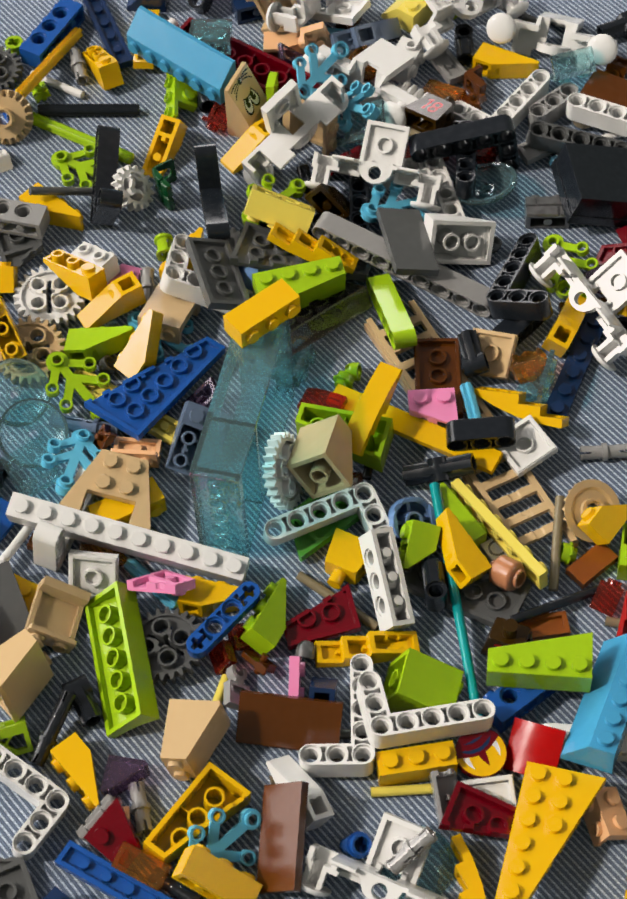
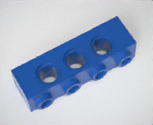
(51, 31)
(524, 699)

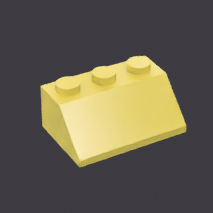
(409, 13)
(275, 207)

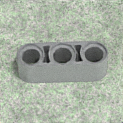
(552, 105)

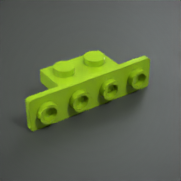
(178, 95)

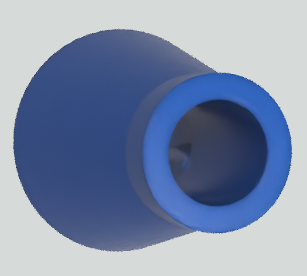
(356, 845)

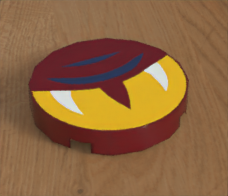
(481, 754)

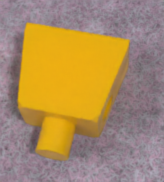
(344, 559)

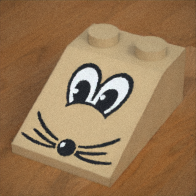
(243, 101)

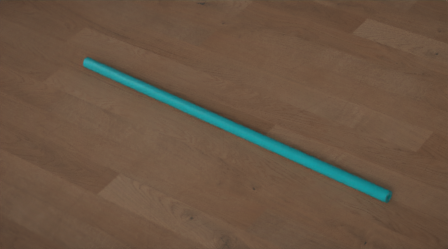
(457, 609)

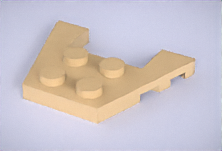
(115, 478)

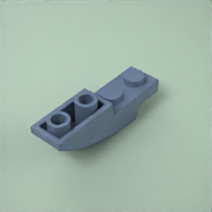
(368, 33)

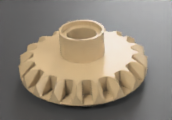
(19, 114)
(584, 495)

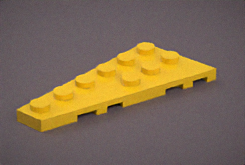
(544, 820)

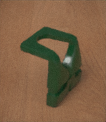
(163, 185)

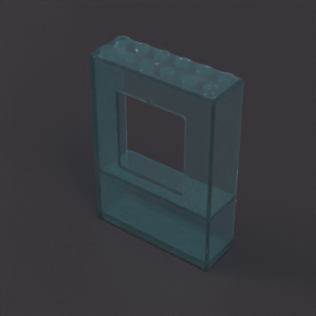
(246, 408)

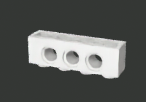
(386, 579)

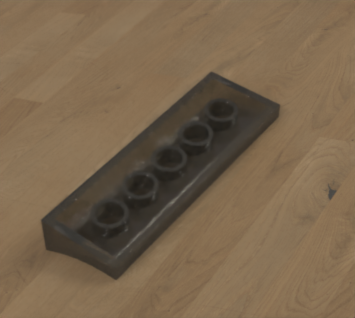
(327, 315)

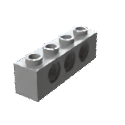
(23, 218)

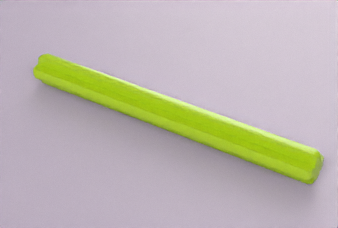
(75, 135)

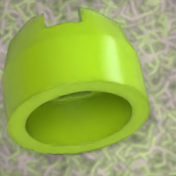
(560, 287)
(354, 369)

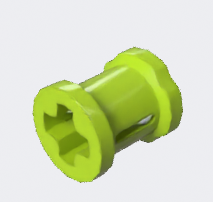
(162, 245)

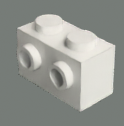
(417, 51)
(99, 257)

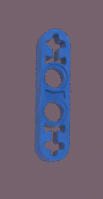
(220, 617)

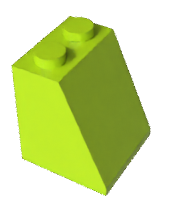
(420, 682)

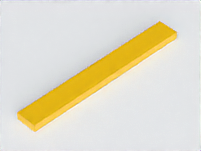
(424, 432)

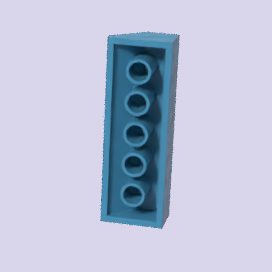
(180, 54)
(602, 714)

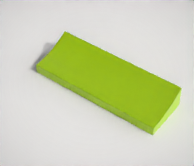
(121, 660)

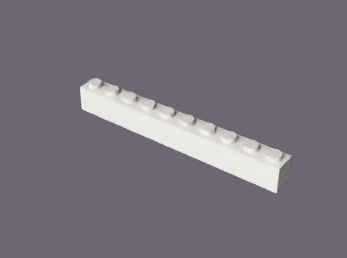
(130, 539)

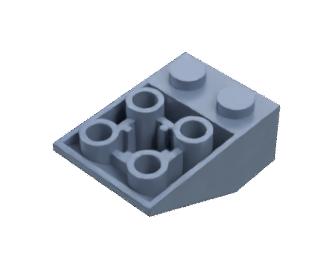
(186, 437)

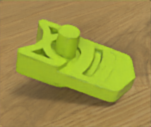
(41, 92)

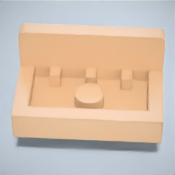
(314, 33)
(145, 449)
(606, 817)

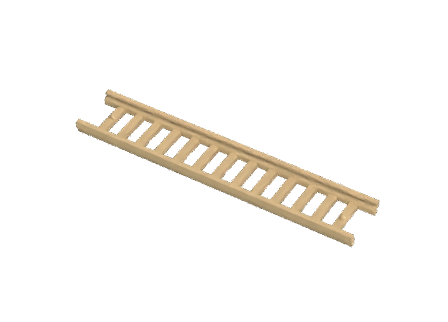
(480, 489)

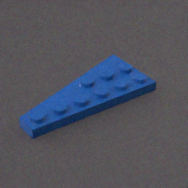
(154, 391)

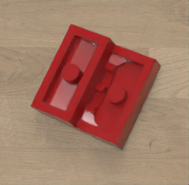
(534, 744)

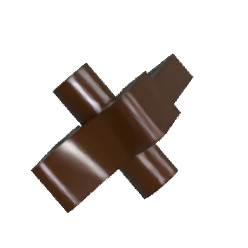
(475, 100)
(104, 437)
(260, 663)

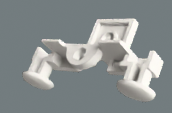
(444, 13)
(295, 17)
(529, 35)
(388, 61)
(321, 106)
(384, 149)
(609, 279)
(388, 841)

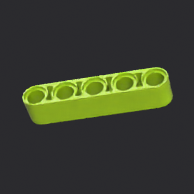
(391, 311)

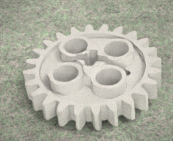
(34, 293)
(279, 480)

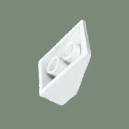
(460, 238)

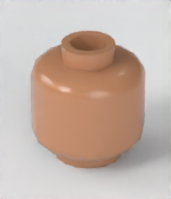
(507, 573)

